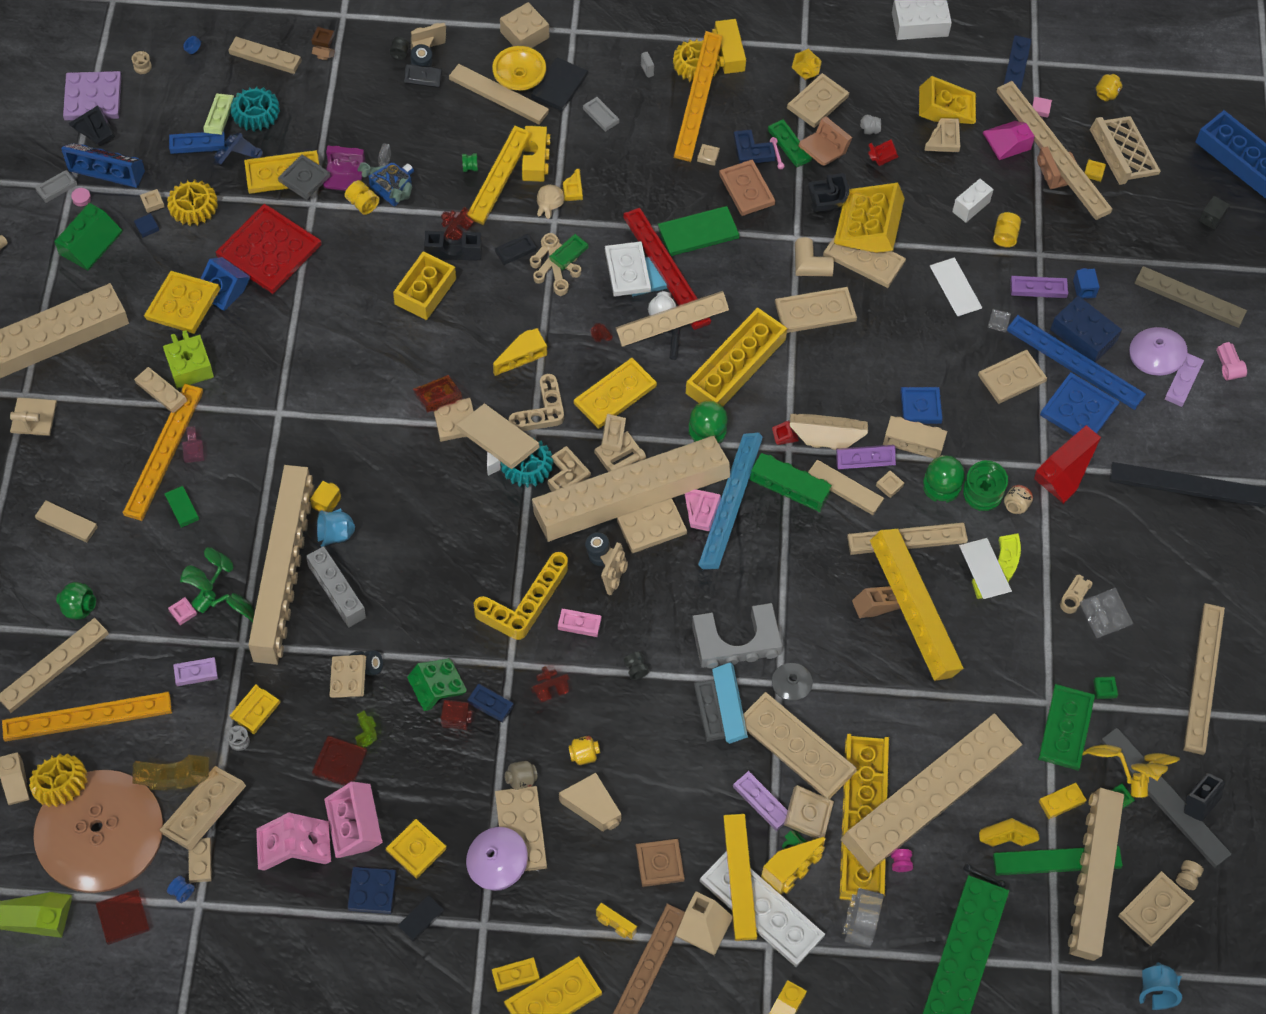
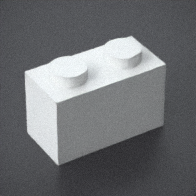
(972, 200)

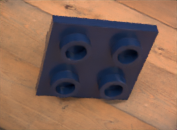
(236, 144)

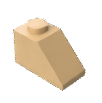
(13, 779)

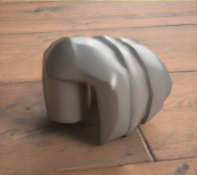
(871, 124)

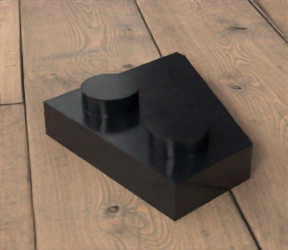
(94, 126)

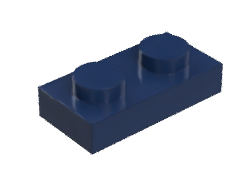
(490, 703)

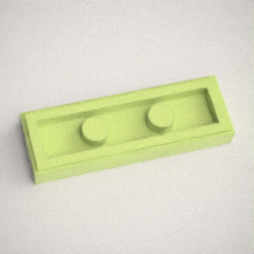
(218, 114)

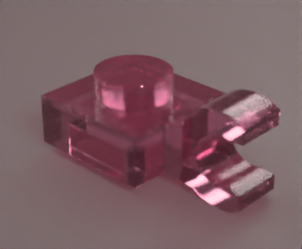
(193, 449)

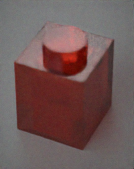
(456, 715)

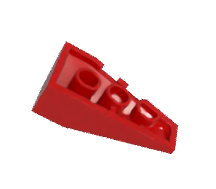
(1067, 466)

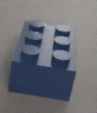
(1085, 329)

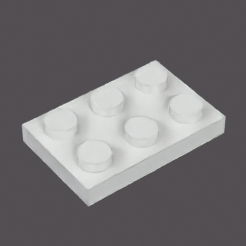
(627, 269)

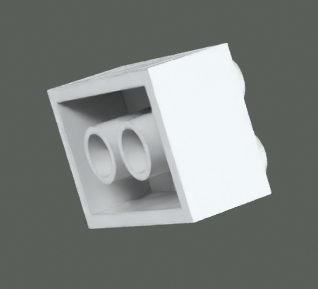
(921, 19)

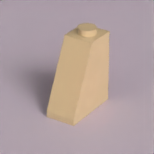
(592, 803)

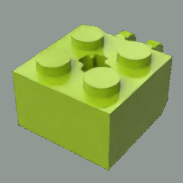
(188, 360)

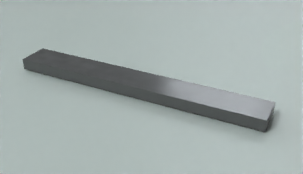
(1171, 804)

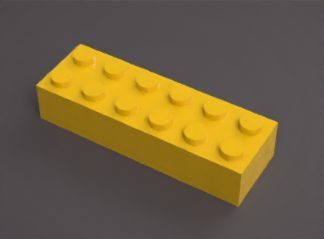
(737, 359)

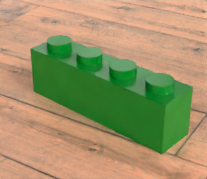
(790, 482)

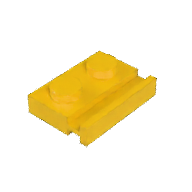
(255, 709)

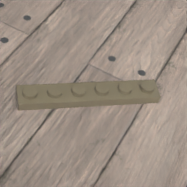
(1190, 297)

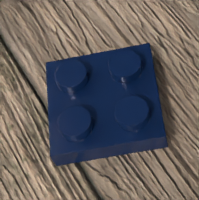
(372, 890)

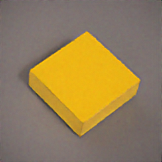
(1095, 170)

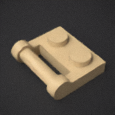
(607, 457)

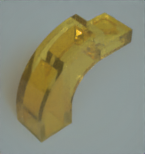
(172, 776)

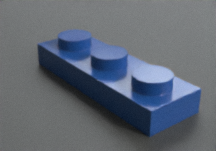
(196, 142)

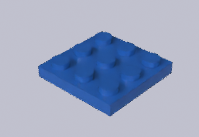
(1079, 405)

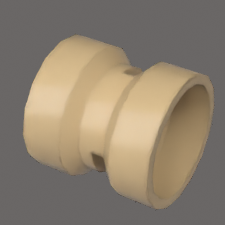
(1189, 875)

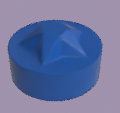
(192, 44)

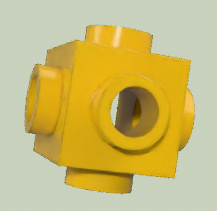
(806, 64)

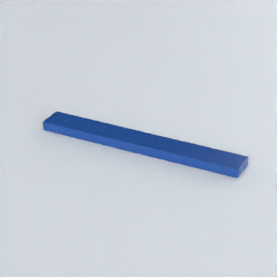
(1076, 362)

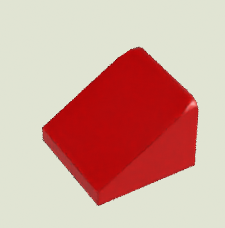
(784, 433)

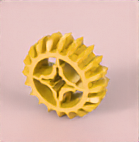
(691, 51)
(181, 202)
(58, 780)

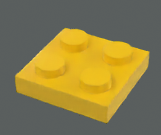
(416, 848)

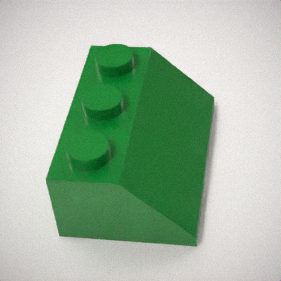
(87, 237)

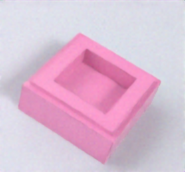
(1042, 106)
(182, 611)

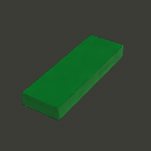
(789, 143)

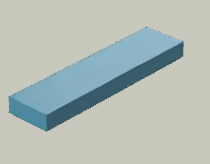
(729, 703)

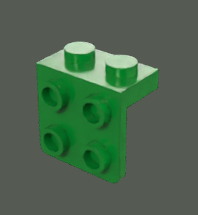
(435, 681)

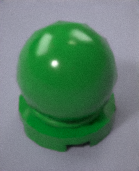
(708, 420)
(943, 479)

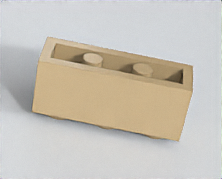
(915, 437)

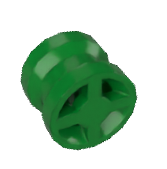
(469, 162)

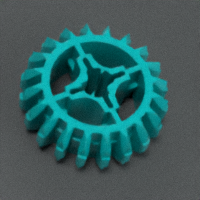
(254, 103)
(534, 470)

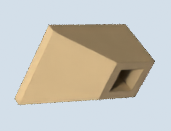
(704, 923)

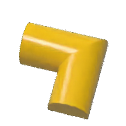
(1008, 831)

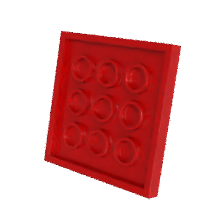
(269, 248)

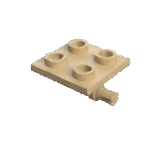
(33, 416)

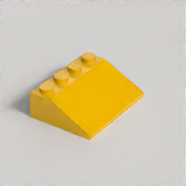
(870, 218)

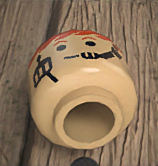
(1018, 499)

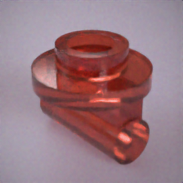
(600, 332)

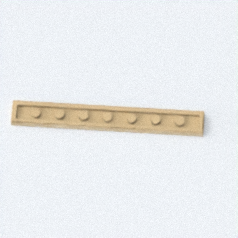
(1204, 679)

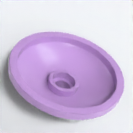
(1158, 358)
(506, 864)

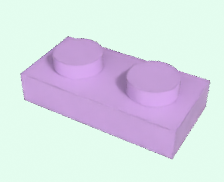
(195, 671)

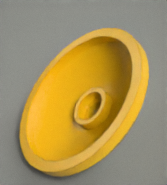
(516, 62)

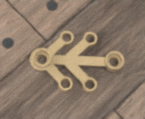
(559, 281)

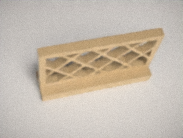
(1113, 151)

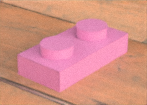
(579, 622)

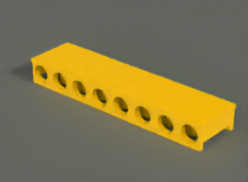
(860, 797)

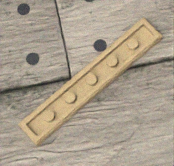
(499, 94)
(913, 537)

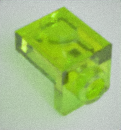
(367, 725)

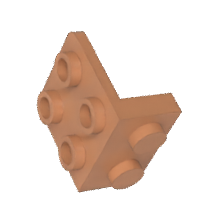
(827, 143)
(1050, 169)

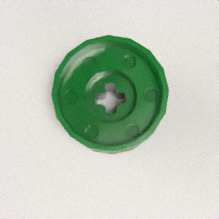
(985, 485)

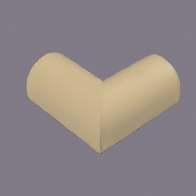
(809, 265)
(571, 470)

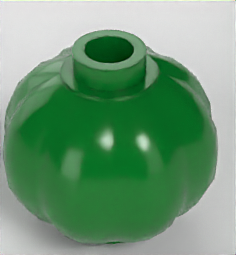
(76, 600)

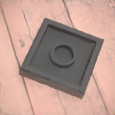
(304, 176)

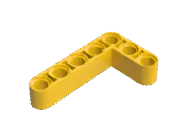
(529, 601)

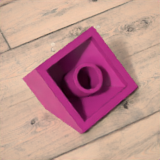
(1010, 139)

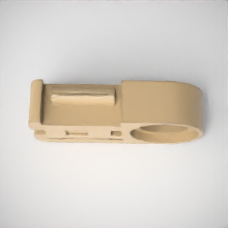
(1076, 593)

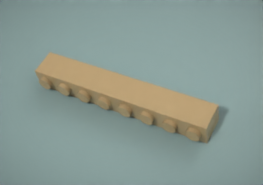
(1096, 874)

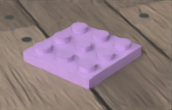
(91, 89)

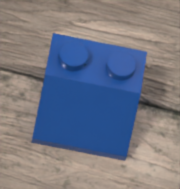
(228, 277)

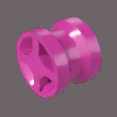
(902, 860)

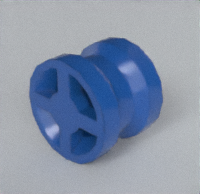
(180, 889)

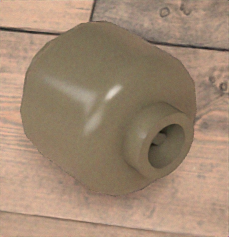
(521, 775)

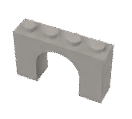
(715, 651)

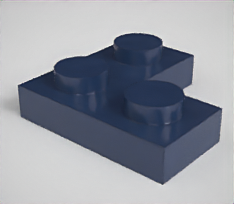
(748, 150)

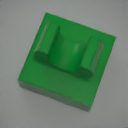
(794, 838)

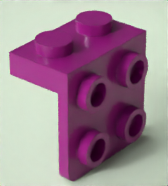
(343, 167)

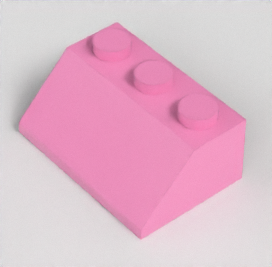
(353, 819)

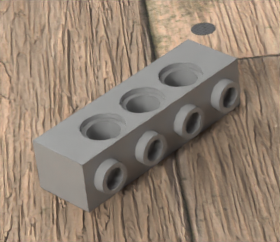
(336, 586)

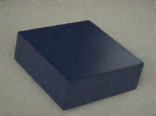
(146, 225)

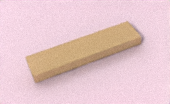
(847, 488)

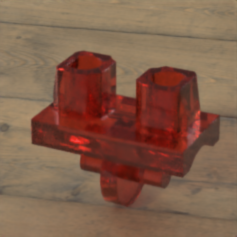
(462, 219)
(542, 689)

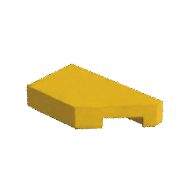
(572, 187)

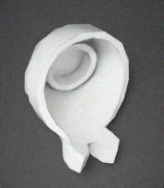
(661, 303)

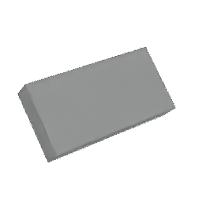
(601, 114)
(56, 186)

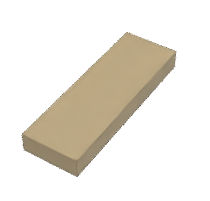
(66, 521)

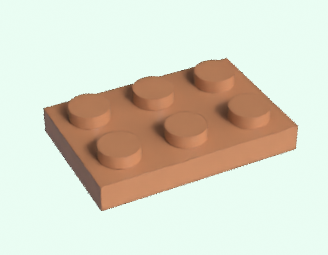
(747, 187)

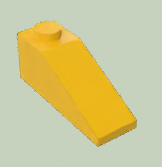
(523, 350)
(789, 999)

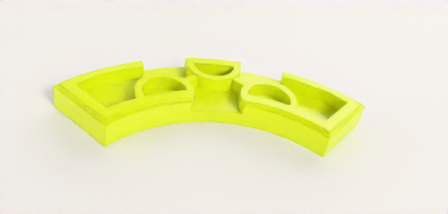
(1008, 559)

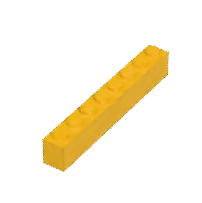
(916, 604)

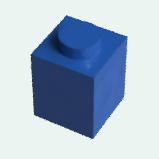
(1086, 283)

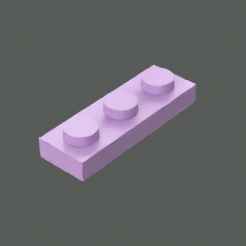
(1184, 380)
(761, 800)

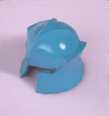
(334, 527)
(1161, 979)

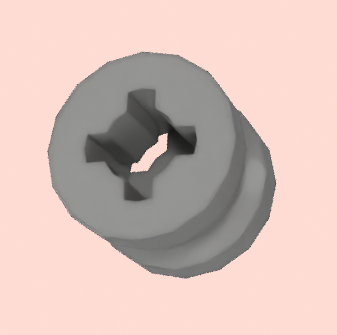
(238, 733)

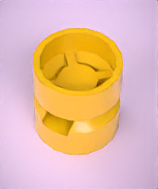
(360, 196)
(1007, 229)

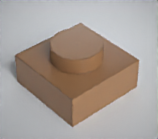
(323, 52)

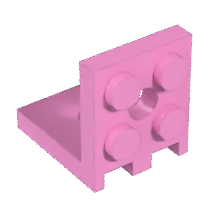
(292, 840)

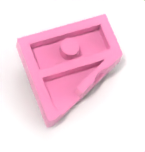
(702, 508)

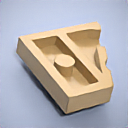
(945, 136)

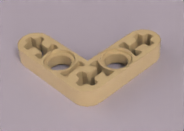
(549, 408)

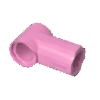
(1231, 365)

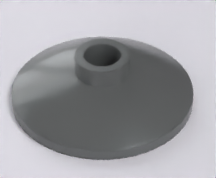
(789, 689)

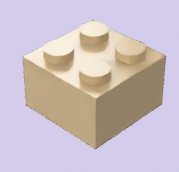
(524, 27)

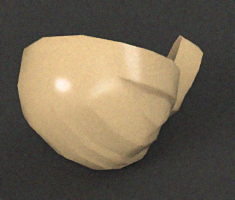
(549, 198)

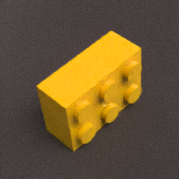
(424, 285)

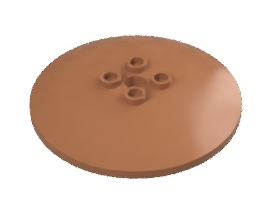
(103, 858)

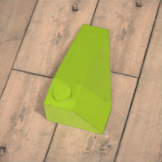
(36, 914)

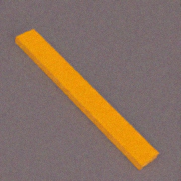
(698, 96)
(162, 454)
(86, 716)

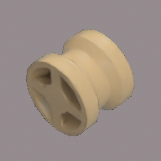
(141, 62)

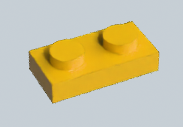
(1062, 800)
(609, 917)
(515, 974)

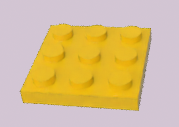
(182, 302)

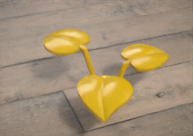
(1139, 781)

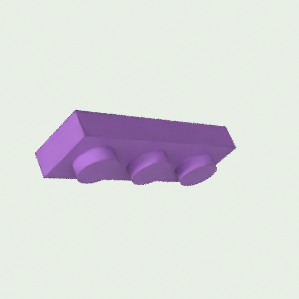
(1039, 286)
(865, 456)

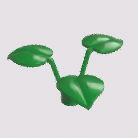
(206, 597)

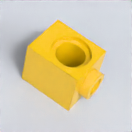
(325, 497)

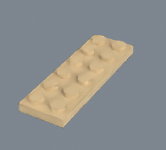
(798, 746)

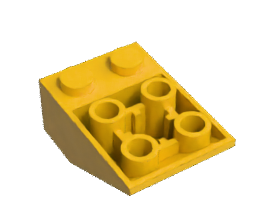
(791, 864)

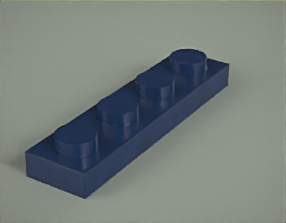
(1017, 61)

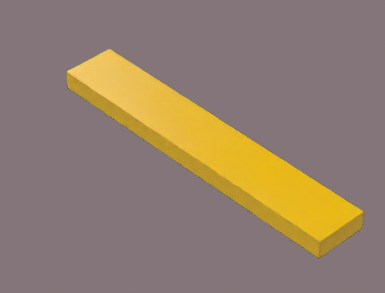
(499, 174)
(740, 877)

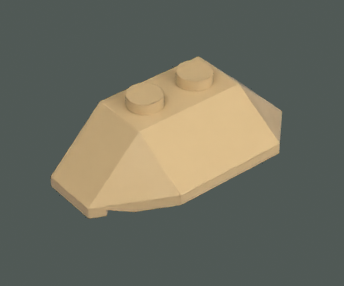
(828, 430)

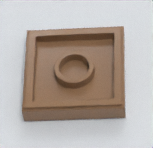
(660, 862)

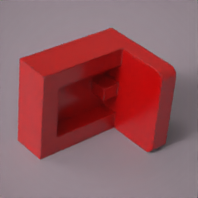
(883, 153)

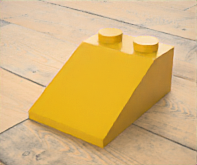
(945, 100)

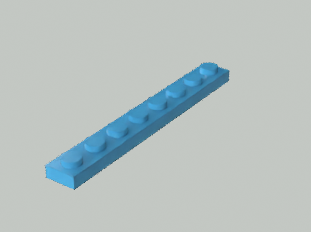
(730, 501)

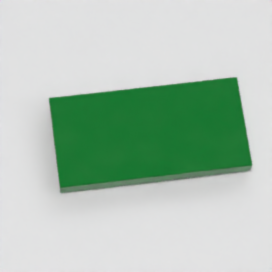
(698, 231)
(1066, 727)

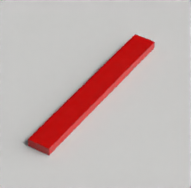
(662, 261)

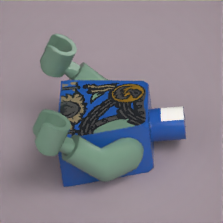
(389, 181)

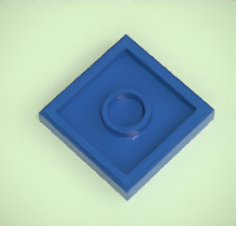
(921, 404)

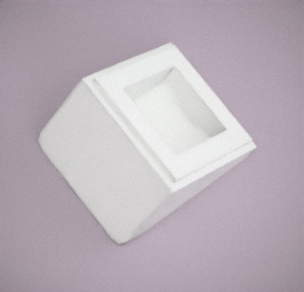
(493, 464)

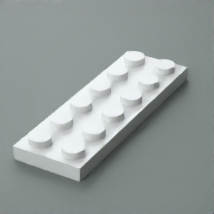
(774, 916)

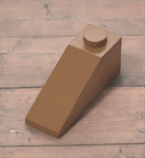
(875, 602)

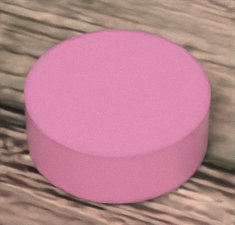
(81, 197)

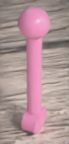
(780, 165)

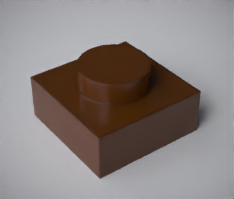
(323, 37)

